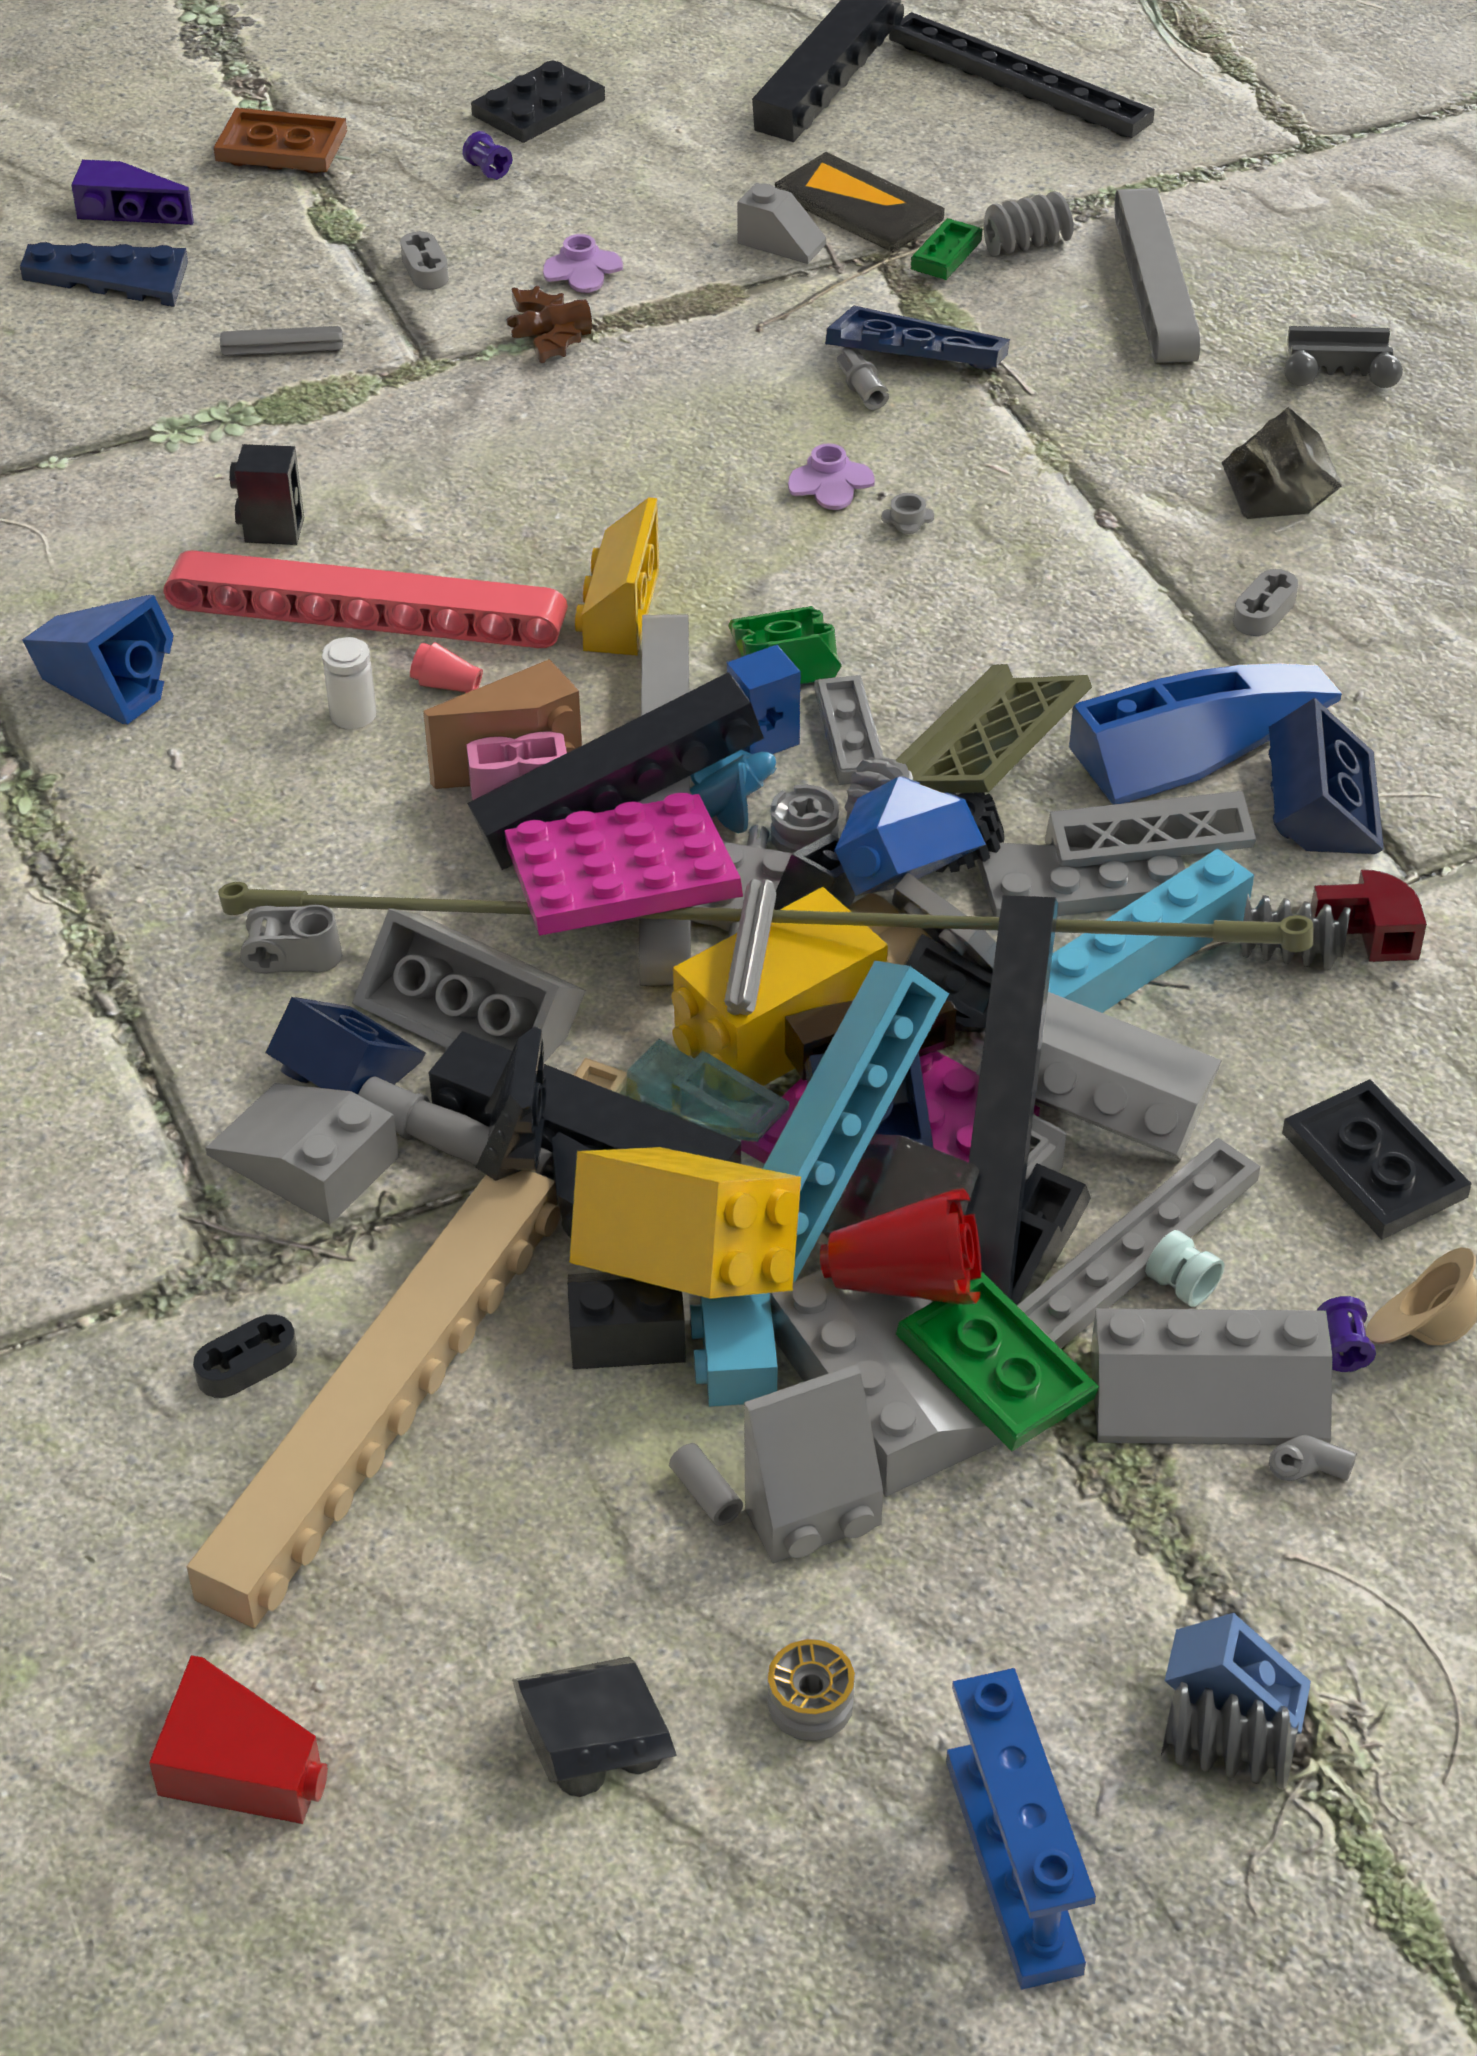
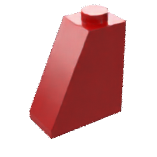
(235, 1750)

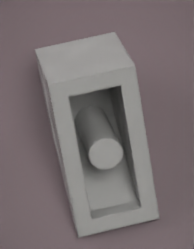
(777, 224)

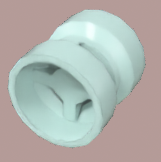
(1184, 1268)

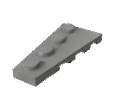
(1078, 890)

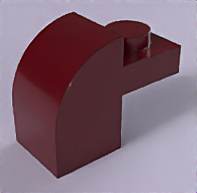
(1381, 910)

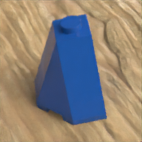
(106, 655)
(904, 832)

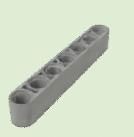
(1156, 276)

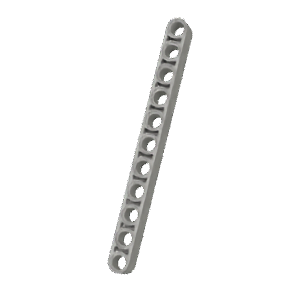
(664, 678)

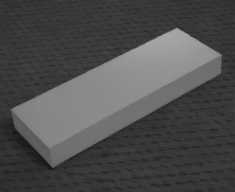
(847, 724)

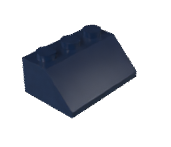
(1324, 783)

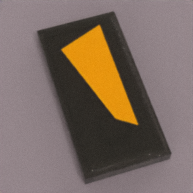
(861, 202)

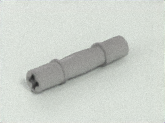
(437, 1125)

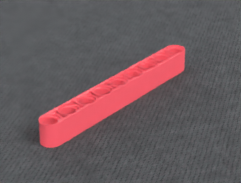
(366, 599)

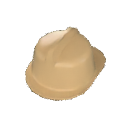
(1434, 1307)

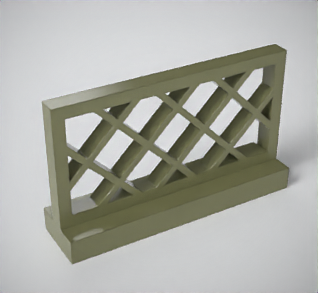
(990, 729)

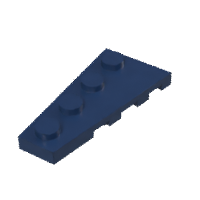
(121, 267)
(914, 337)

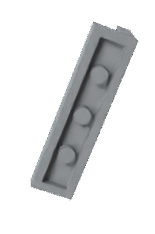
(1151, 829)

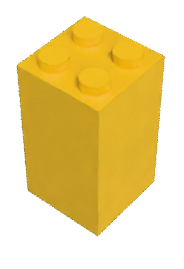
(801, 971)
(685, 1221)

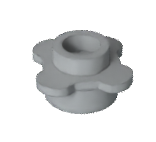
(907, 513)

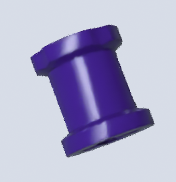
(487, 155)
(1348, 1333)

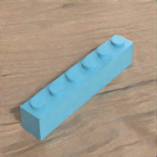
(1110, 967)
(853, 1091)

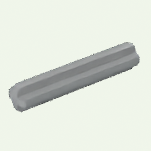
(281, 340)
(750, 947)

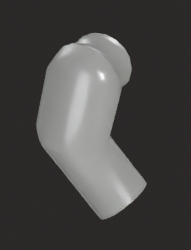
(1309, 1455)

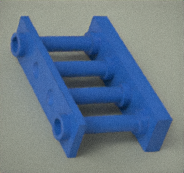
(1019, 1829)

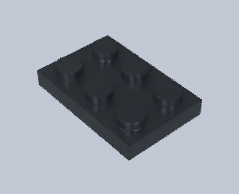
(538, 101)
(1376, 1159)

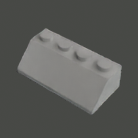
(451, 983)
(1121, 1076)
(1211, 1376)

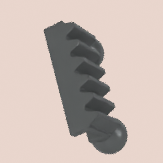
(1341, 347)

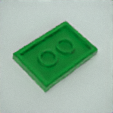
(998, 1363)

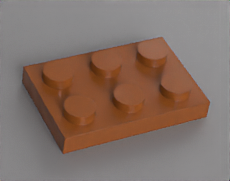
(280, 140)

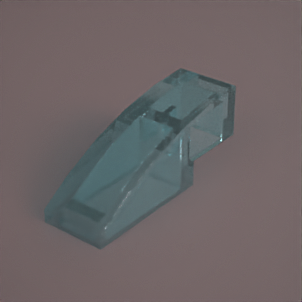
(704, 1092)

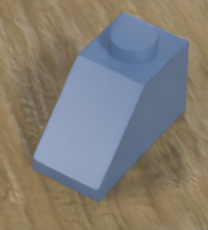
(1236, 1661)

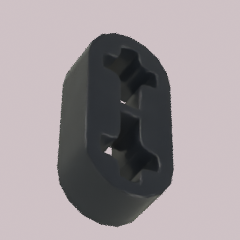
(245, 1356)

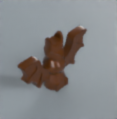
(551, 316)

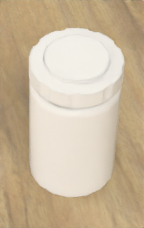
(349, 683)

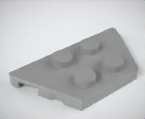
(916, 898)

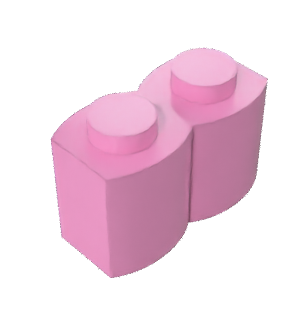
(503, 759)

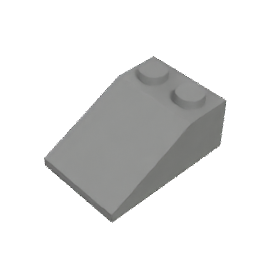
(310, 1146)
(811, 1465)

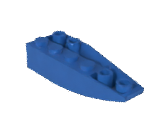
(1187, 724)

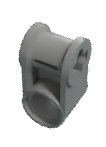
(295, 938)

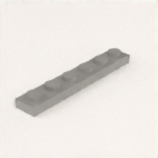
(1120, 1255)

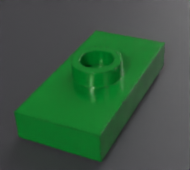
(946, 248)

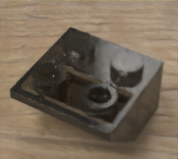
(1281, 469)
(896, 1175)

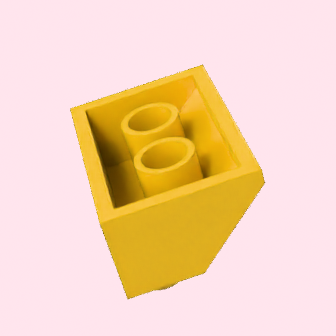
(621, 583)

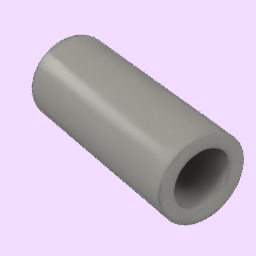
(706, 1484)

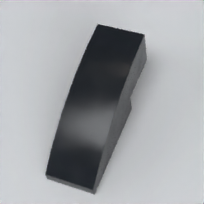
(1048, 1218)

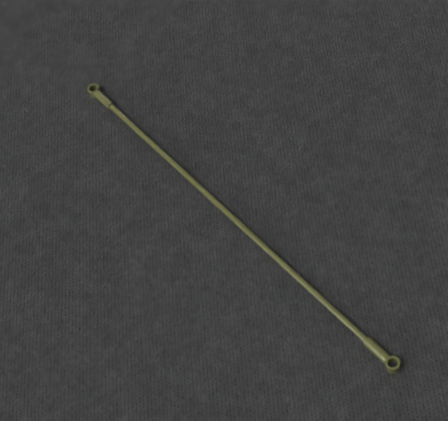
(1292, 933)

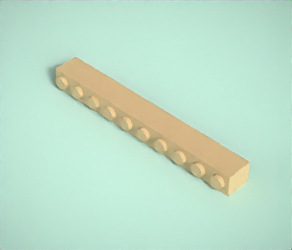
(371, 1398)

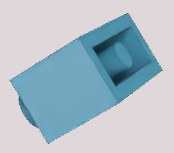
(737, 1348)

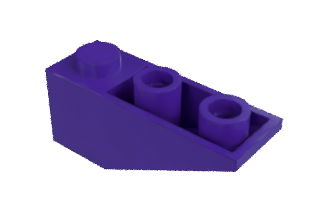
(128, 194)

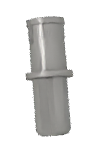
(863, 378)

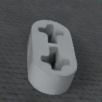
(424, 260)
(1265, 602)

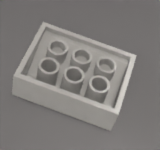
(912, 1413)

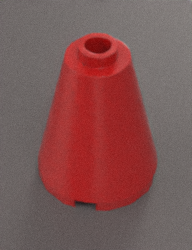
(909, 1252)

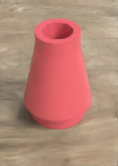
(442, 669)

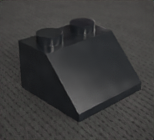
(624, 1322)

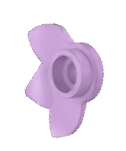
(581, 264)
(830, 477)

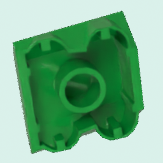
(799, 635)

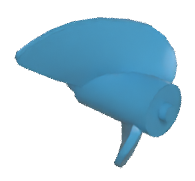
(729, 782)

